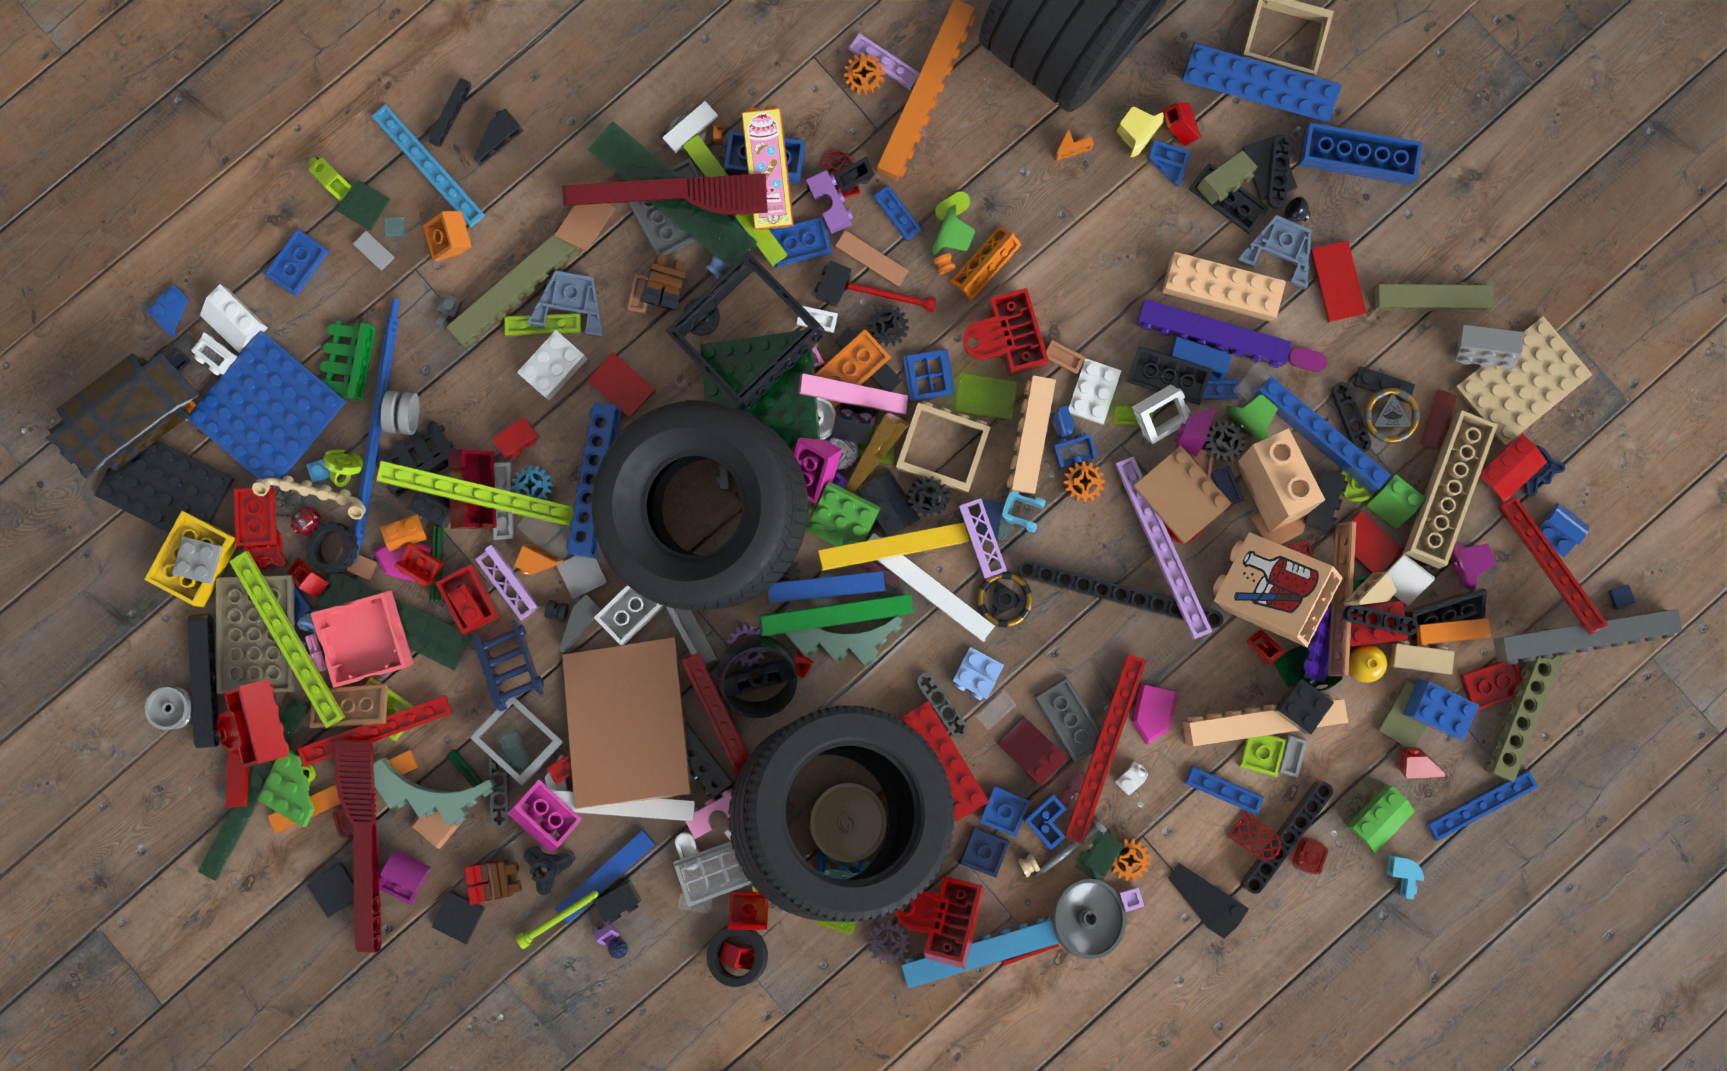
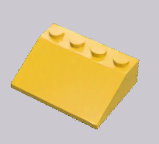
(161, 571)

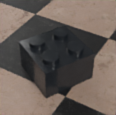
(1303, 706)

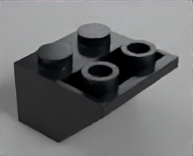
(855, 423)

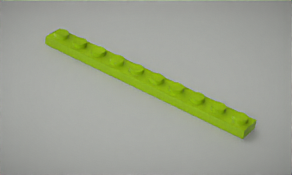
(474, 493)
(287, 639)

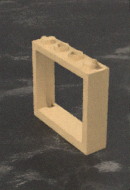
(1299, 10)
(960, 419)

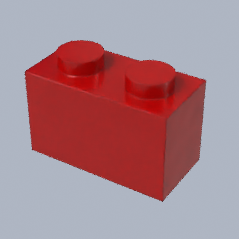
(516, 438)

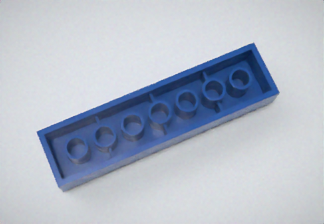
(1261, 81)

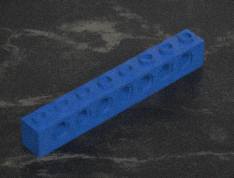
(608, 433)

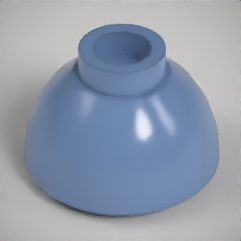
(306, 624)

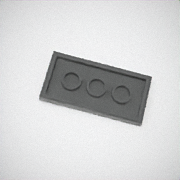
(1069, 719)

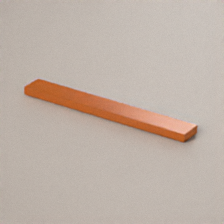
(329, 797)

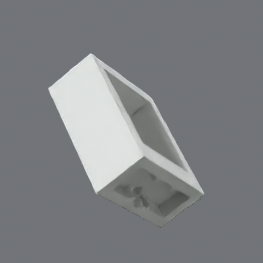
(1152, 403)

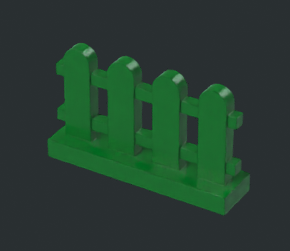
(358, 358)

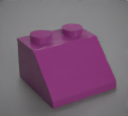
(1194, 432)

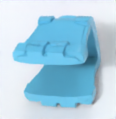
(1014, 495)

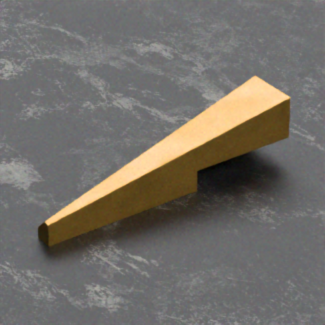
(883, 439)

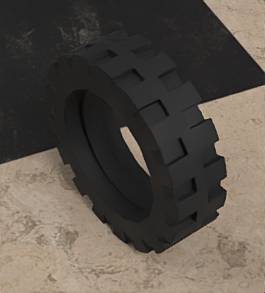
(315, 542)

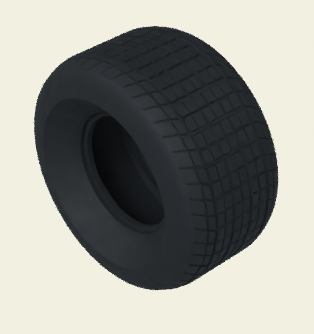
(631, 493)

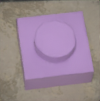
(1131, 899)

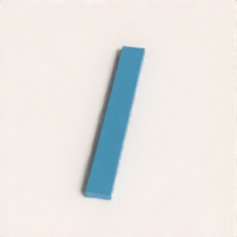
(428, 165)

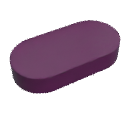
(1307, 359)

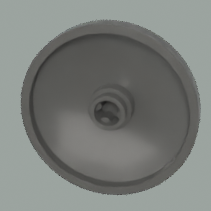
(1089, 918)

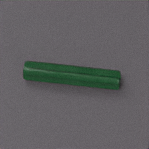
(464, 768)

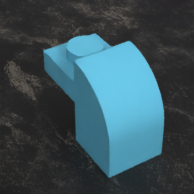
(1408, 871)

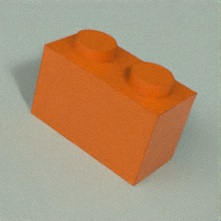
(403, 532)

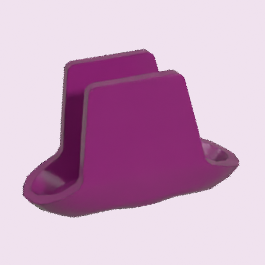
(1471, 563)

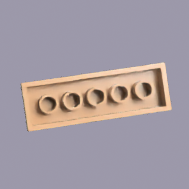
(1223, 287)
(1032, 435)

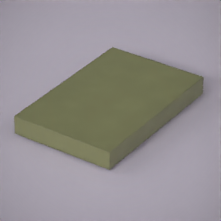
(1398, 726)

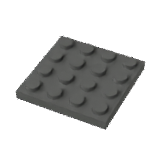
(660, 230)

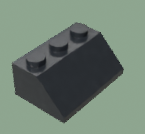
(895, 509)

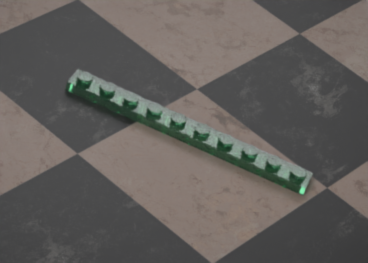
(240, 816)

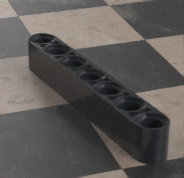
(203, 680)
(1296, 834)

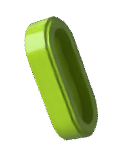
(961, 200)

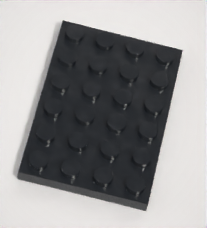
(163, 484)

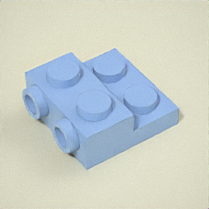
(977, 674)

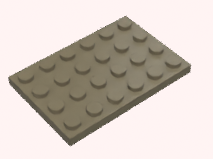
(243, 641)

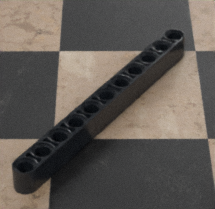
(1111, 588)

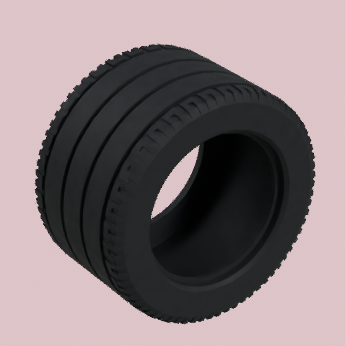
(1066, 44)
(916, 801)

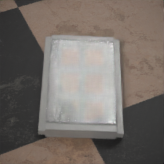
(710, 874)

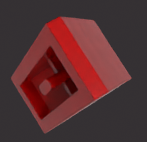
(1265, 647)

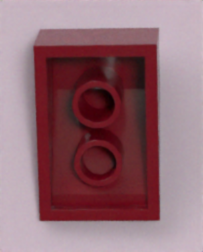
(1032, 751)

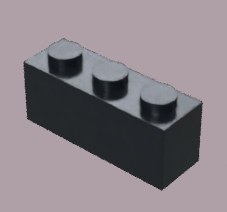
(1331, 486)

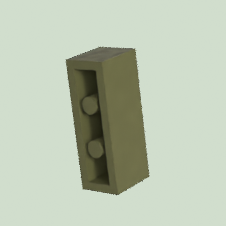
(1227, 178)

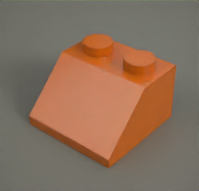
(447, 235)

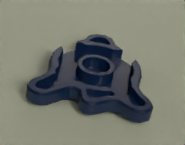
(1544, 474)

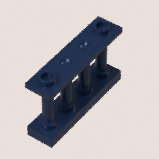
(488, 664)

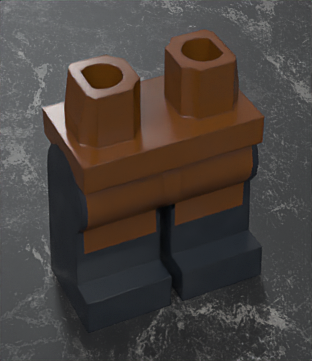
(663, 277)

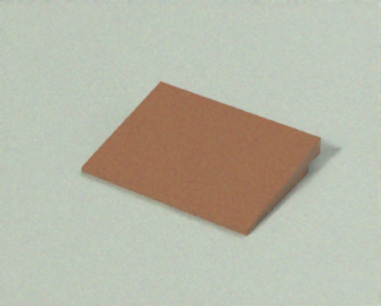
(626, 724)

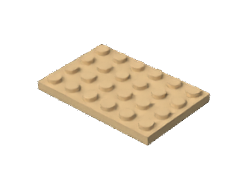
(1522, 395)

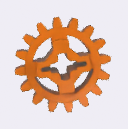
(856, 74)
(1097, 481)
(1128, 868)

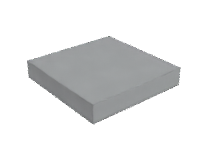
(581, 575)

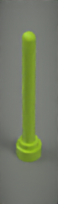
(525, 938)

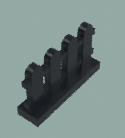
(428, 460)

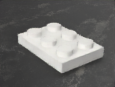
(1094, 391)

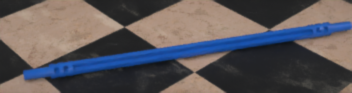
(375, 424)

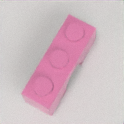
(701, 822)

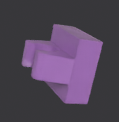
(606, 934)

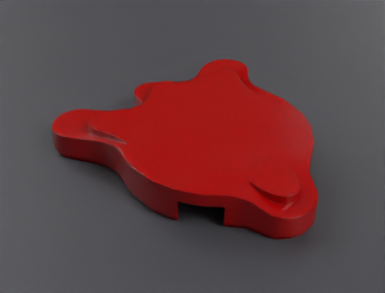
(268, 554)

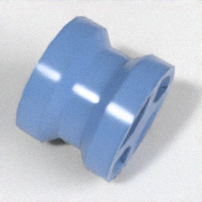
(716, 268)

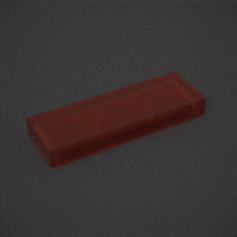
(1438, 419)

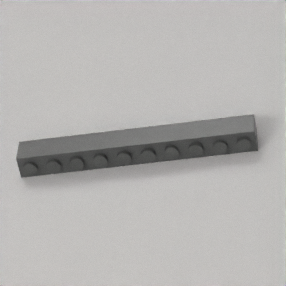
(1575, 637)

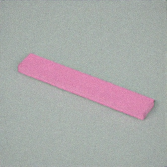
(852, 394)

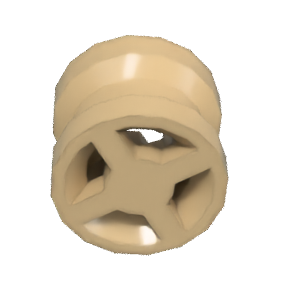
(1028, 865)

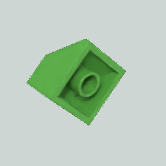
(1395, 501)

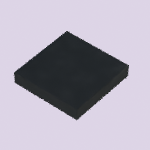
(333, 890)
(458, 917)

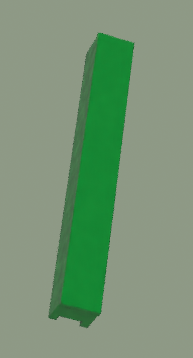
(835, 614)

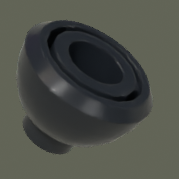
(1297, 210)

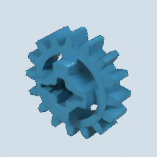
(530, 478)

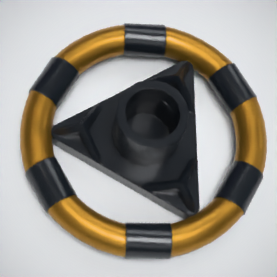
(1004, 599)

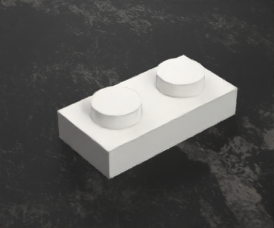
(825, 319)

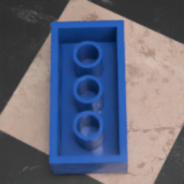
(737, 159)

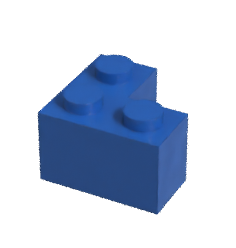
(1042, 819)

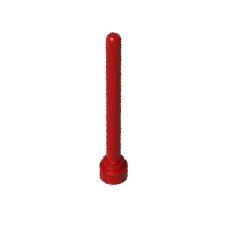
(927, 303)

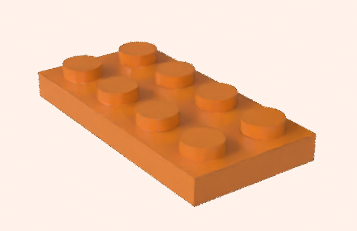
(855, 362)

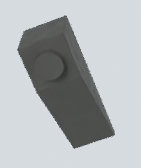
(580, 620)

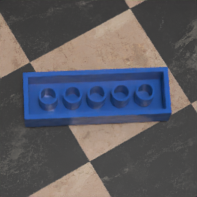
(1360, 154)

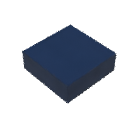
(1621, 596)

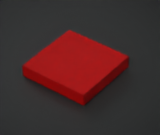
(748, 911)

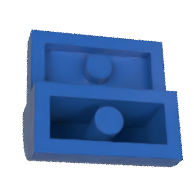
(1563, 529)

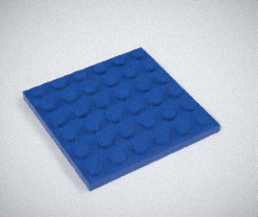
(266, 409)

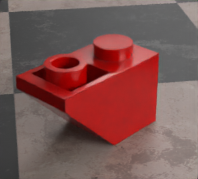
(1182, 122)

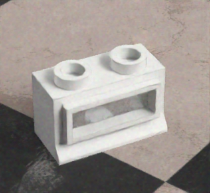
(214, 354)

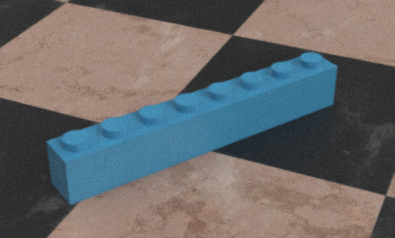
(984, 952)

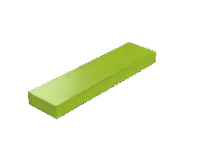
(561, 322)

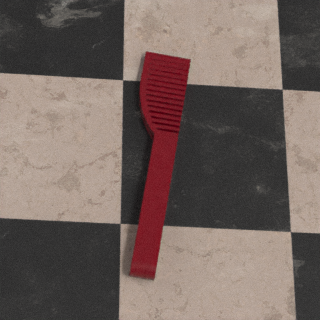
(715, 194)
(356, 794)

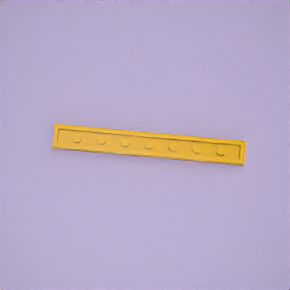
(893, 546)

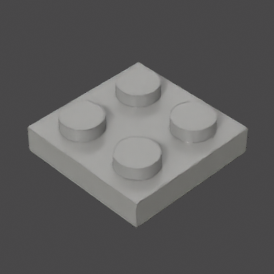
(197, 560)

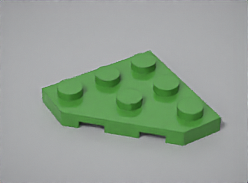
(288, 790)

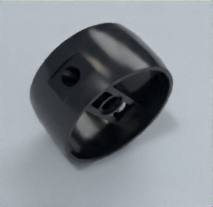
(743, 680)

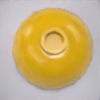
(1367, 663)

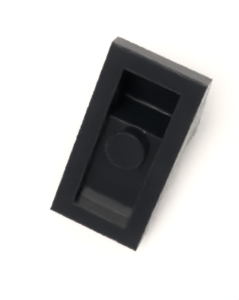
(855, 174)

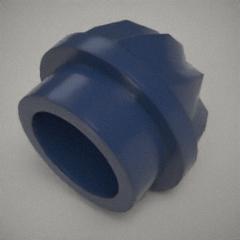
(617, 948)

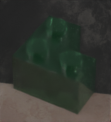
(1101, 856)

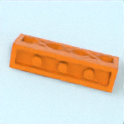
(988, 264)

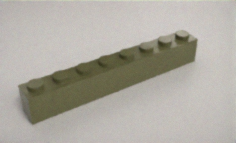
(511, 290)

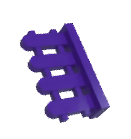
(1317, 663)

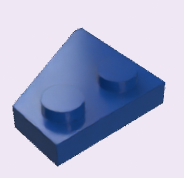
(1169, 160)
(169, 309)

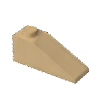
(1374, 589)

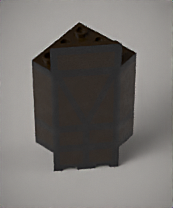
(121, 413)

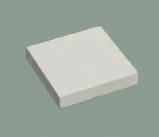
(1409, 579)

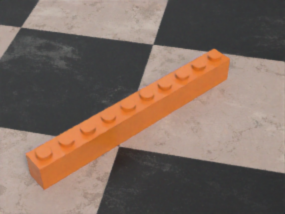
(926, 89)

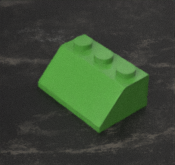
(1381, 817)

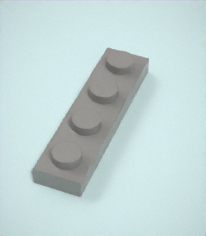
(504, 519)

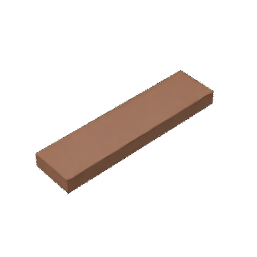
(871, 259)

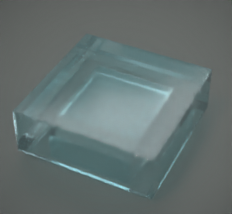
(395, 227)

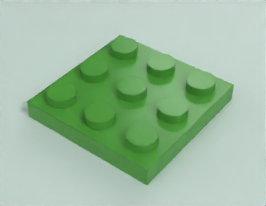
(842, 517)

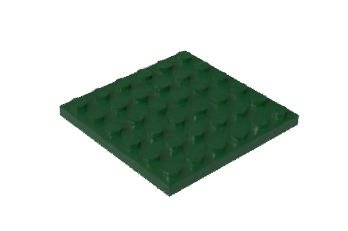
(781, 406)

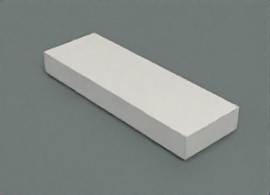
(690, 126)

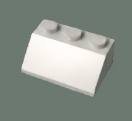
(231, 318)

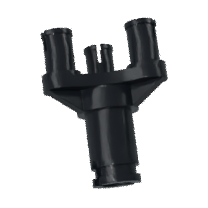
(553, 862)

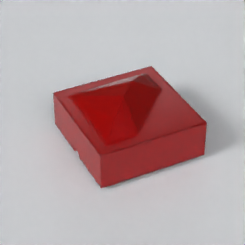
(802, 664)

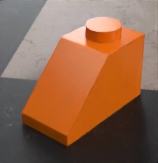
(535, 559)

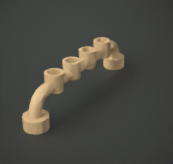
(355, 511)

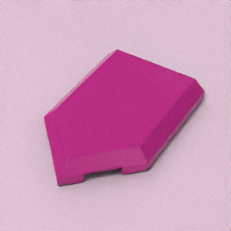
(388, 559)
(1153, 711)

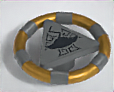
(1392, 415)

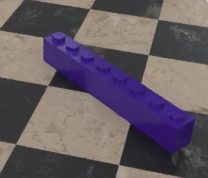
(1213, 333)

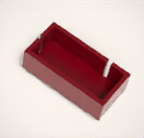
(478, 468)

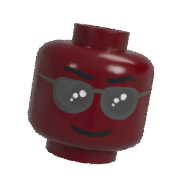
(305, 520)

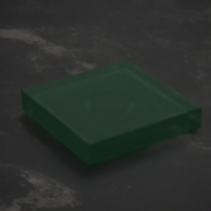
(363, 205)

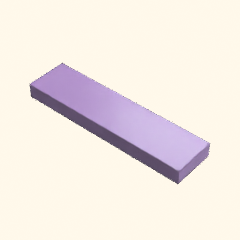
(892, 65)

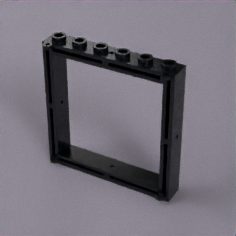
(773, 371)

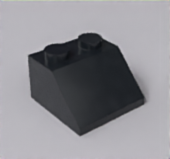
(431, 507)

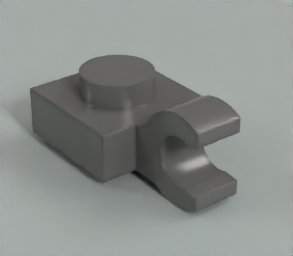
(448, 307)

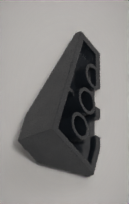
(1213, 906)

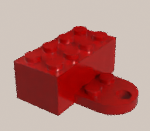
(1009, 333)
(252, 724)
(946, 919)

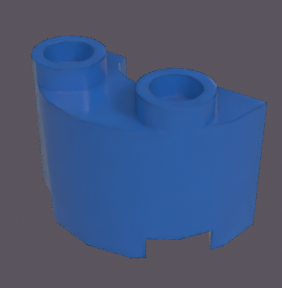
(1062, 422)

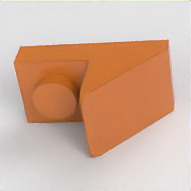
(1070, 148)

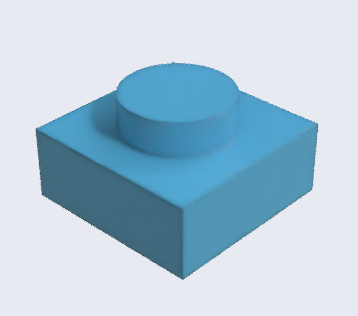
(318, 471)

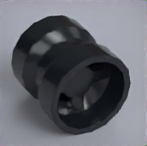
(556, 610)

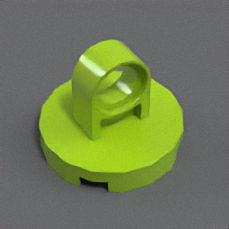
(342, 463)

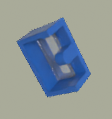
(1074, 451)

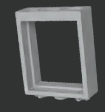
(492, 717)

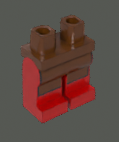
(498, 878)

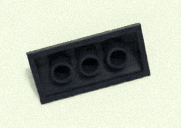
(1460, 607)

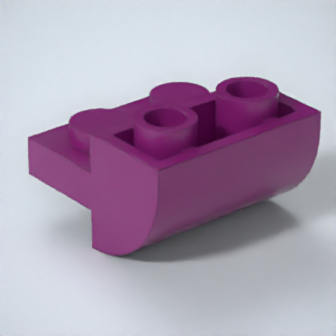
(403, 877)

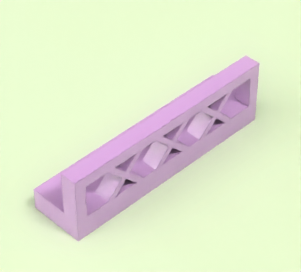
(975, 539)
(513, 579)

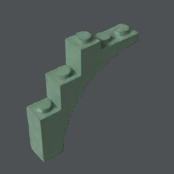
(836, 644)
(451, 805)

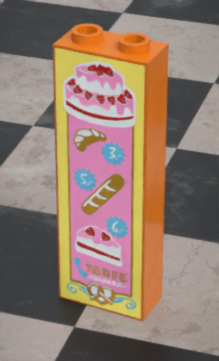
(768, 156)

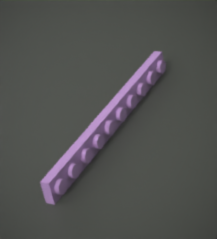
(1164, 552)

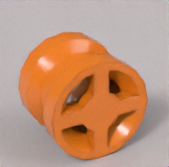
(944, 264)

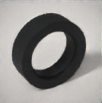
(716, 967)

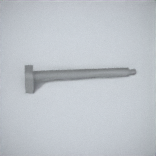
(1098, 826)

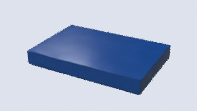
(803, 241)
(296, 262)

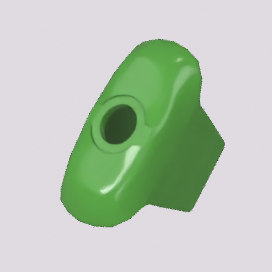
(953, 233)
(1254, 416)

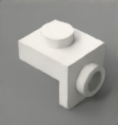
(1132, 778)

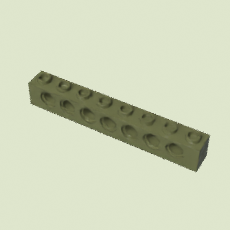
(1528, 717)

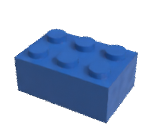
(1441, 709)

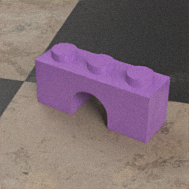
(823, 187)

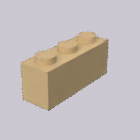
(1421, 658)

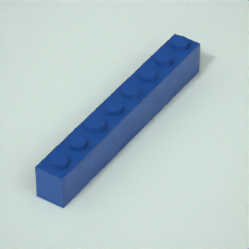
(1324, 436)

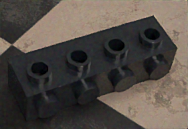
(705, 765)

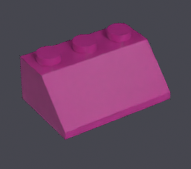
(818, 464)
(544, 816)

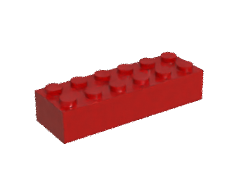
(966, 790)

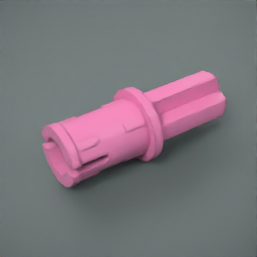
(315, 652)

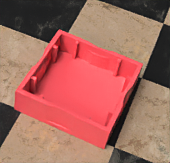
(362, 638)

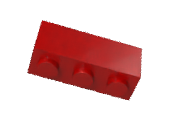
(1512, 467)

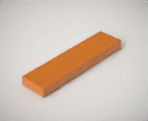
(1453, 631)

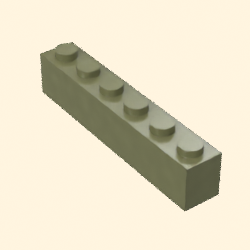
(1433, 297)

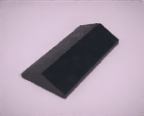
(1238, 207)
(1159, 370)

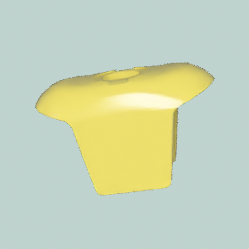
(1138, 129)

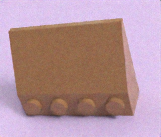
(1182, 494)

